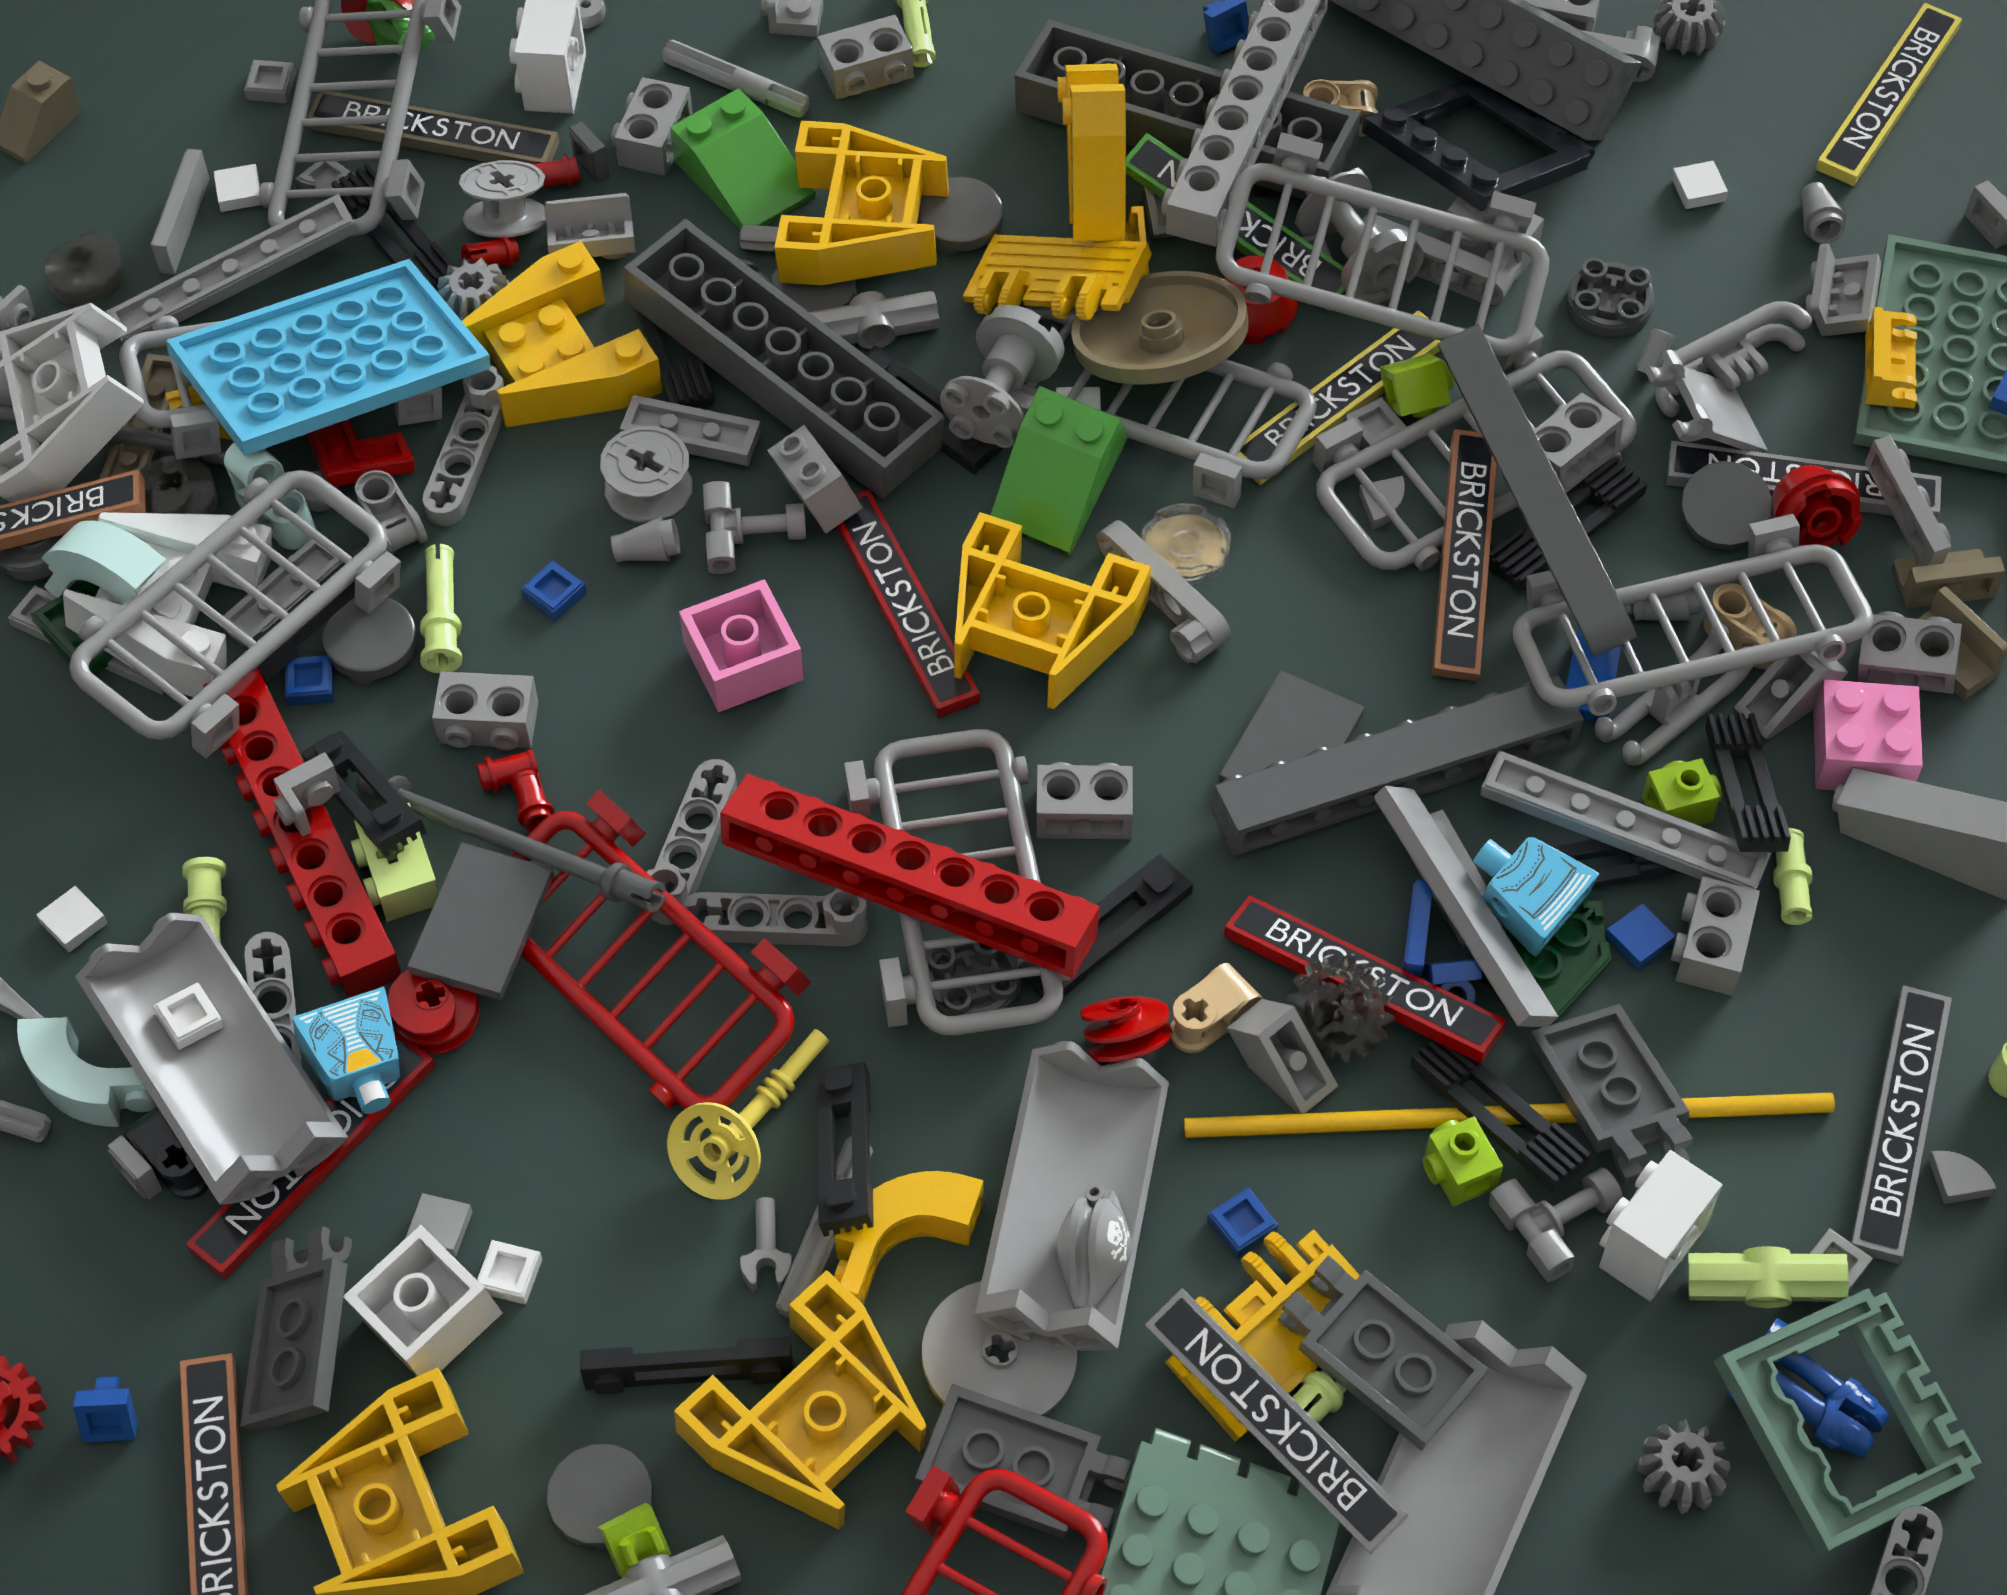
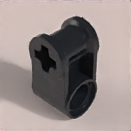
(164, 1153)

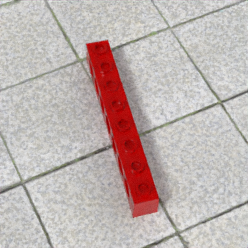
(910, 875)
(371, 958)

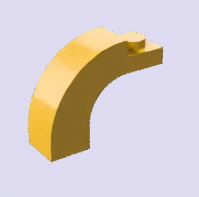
(907, 1208)

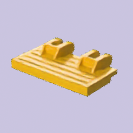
(1057, 274)
(1257, 1316)

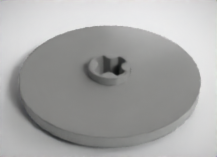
(958, 1351)

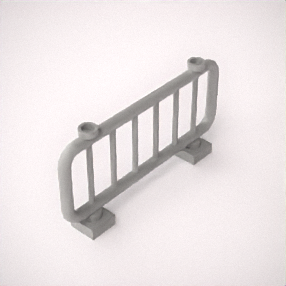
(1295, 166)
(395, 179)
(195, 427)
(1338, 454)
(1215, 472)
(1771, 547)
(211, 711)
(917, 987)

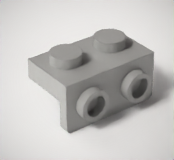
(598, 221)
(1843, 292)

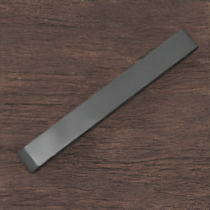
(1537, 491)

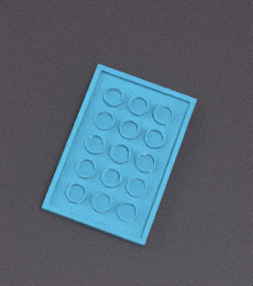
(327, 356)

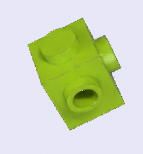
(1417, 385)
(1683, 791)
(1461, 1160)

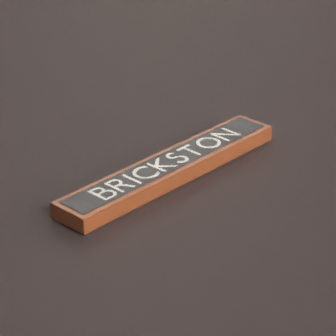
(60, 510)
(1464, 558)
(213, 1476)

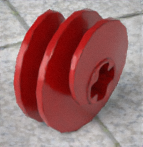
(428, 1027)
(1126, 1027)

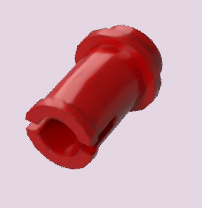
(560, 172)
(501, 251)
(500, 771)
(530, 799)

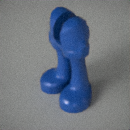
(1848, 1406)

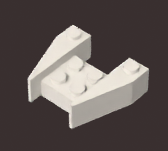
(58, 399)
(174, 538)

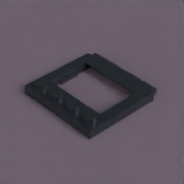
(1404, 134)

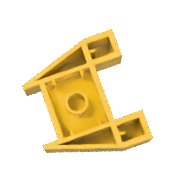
(1095, 150)
(869, 208)
(546, 353)
(1040, 615)
(817, 1417)
(384, 1510)

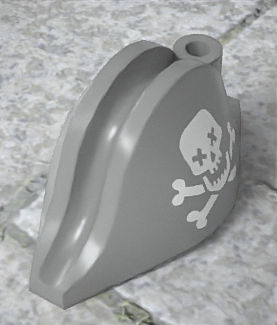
(1093, 1246)

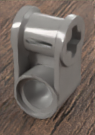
(392, 511)

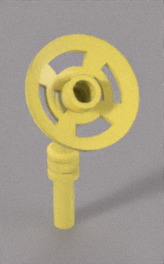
(729, 1139)

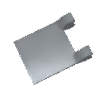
(1715, 409)

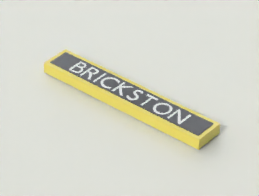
(1888, 94)
(1340, 393)

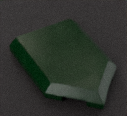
(1570, 958)

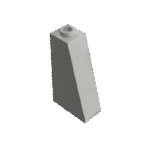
(1928, 826)

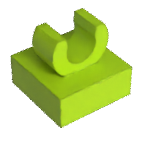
(633, 1537)

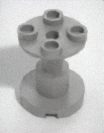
(1383, 250)
(1014, 353)

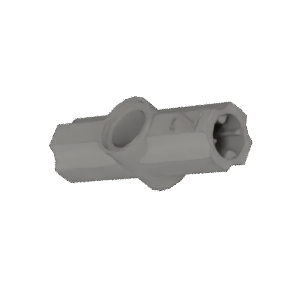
(877, 320)
(692, 1572)

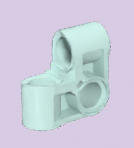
(261, 463)

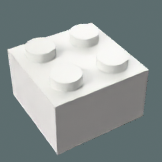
(548, 55)
(1658, 1224)
(423, 1303)

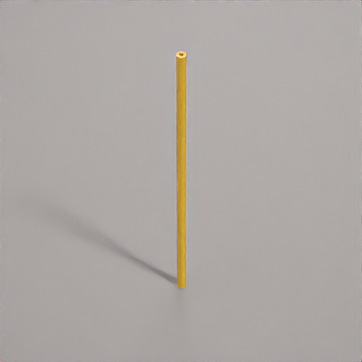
(1434, 1117)

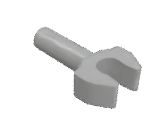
(766, 1252)

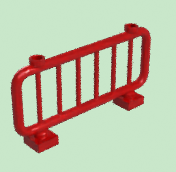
(762, 985)
(939, 1504)

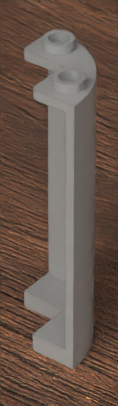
(229, 1097)
(1071, 1131)
(1472, 1479)

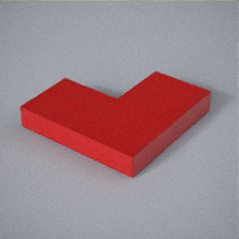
(345, 458)

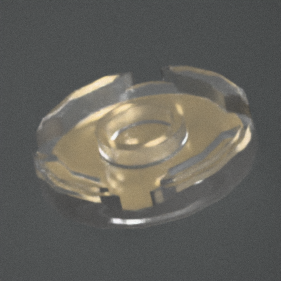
(1189, 541)

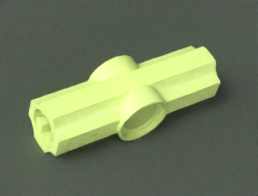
(1767, 1277)

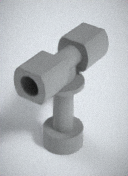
(729, 526)
(1543, 1224)

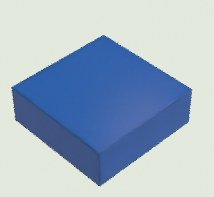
(553, 590)
(309, 680)
(1640, 936)
(1242, 1222)

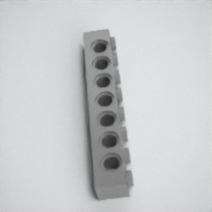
(1240, 116)

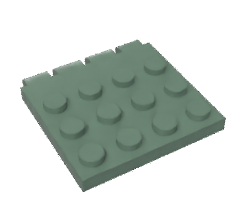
(1212, 1532)

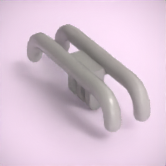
(1732, 351)
(1672, 705)

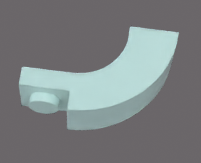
(103, 557)
(73, 1085)

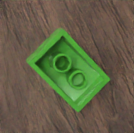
(739, 161)
(1058, 468)

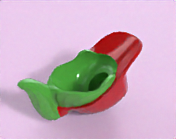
(382, 31)

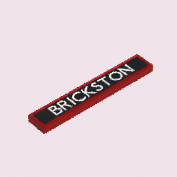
(906, 608)
(1416, 1001)
(244, 1225)

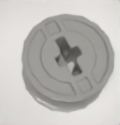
(503, 191)
(646, 473)

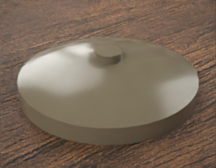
(1167, 330)

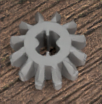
(1689, 24)
(470, 286)
(1681, 1483)

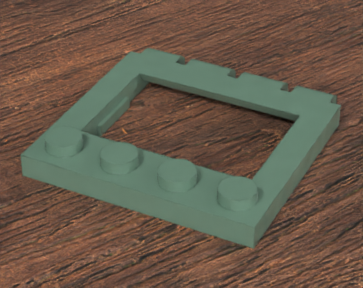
(1803, 1468)

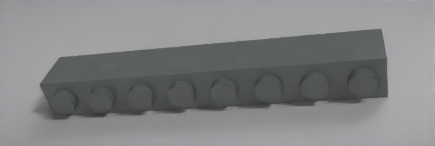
(1415, 755)

